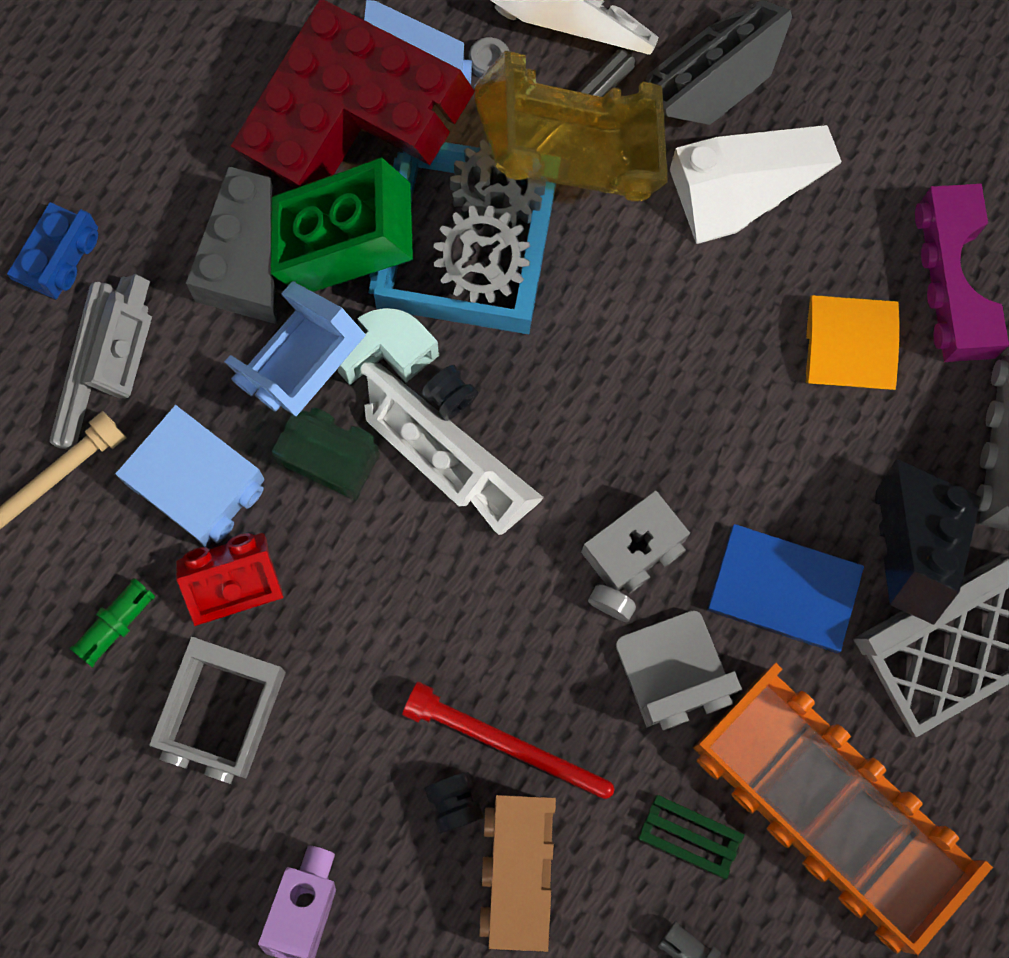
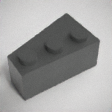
(235, 250)

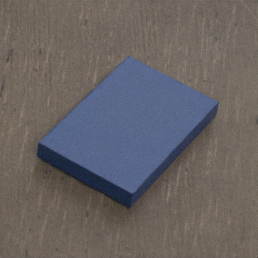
(785, 588)

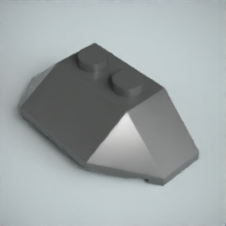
(722, 63)

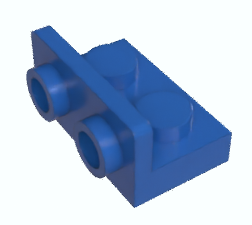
(54, 250)

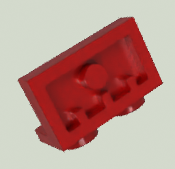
(227, 578)

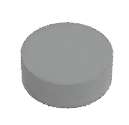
(485, 53)
(612, 602)

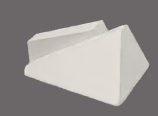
(445, 452)

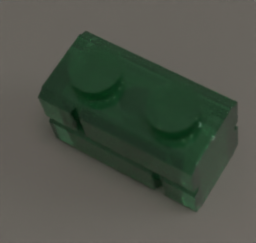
(327, 452)

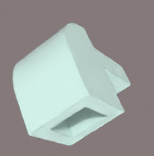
(397, 339)

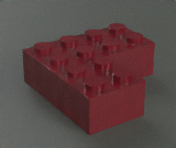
(345, 80)

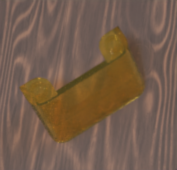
(572, 136)

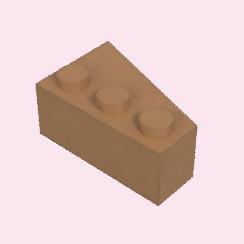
(518, 873)

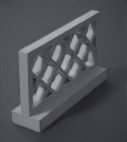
(903, 629)

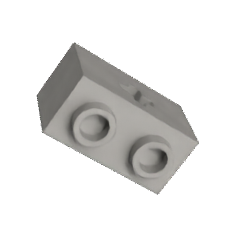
(648, 521)

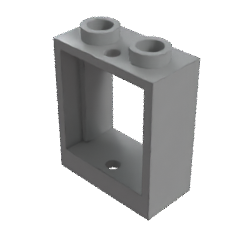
(196, 655)

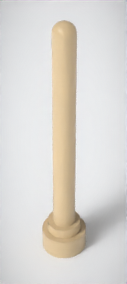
(99, 436)

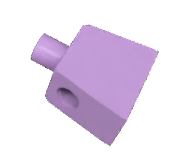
(294, 929)

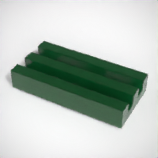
(728, 853)

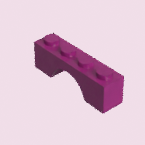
(967, 322)

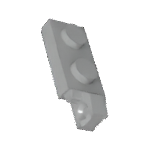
(120, 339)

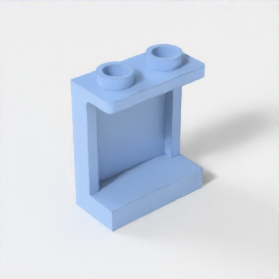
(299, 353)
(192, 477)

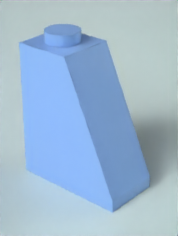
(419, 35)

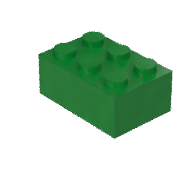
(342, 226)

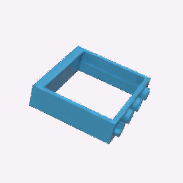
(461, 311)

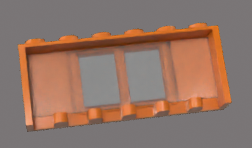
(840, 813)

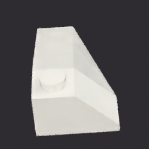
(582, 19)
(742, 176)

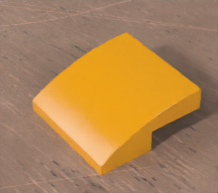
(853, 342)

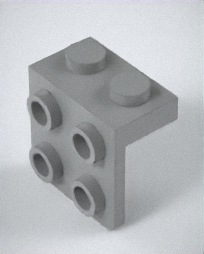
(675, 670)

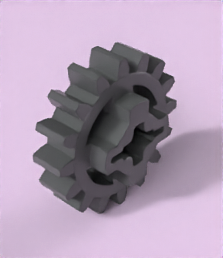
(504, 199)

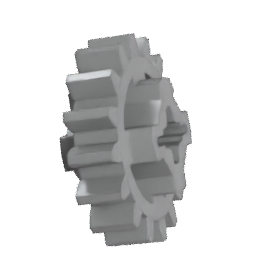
(471, 236)

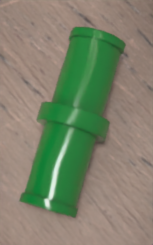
(112, 622)

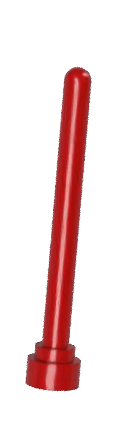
(426, 706)

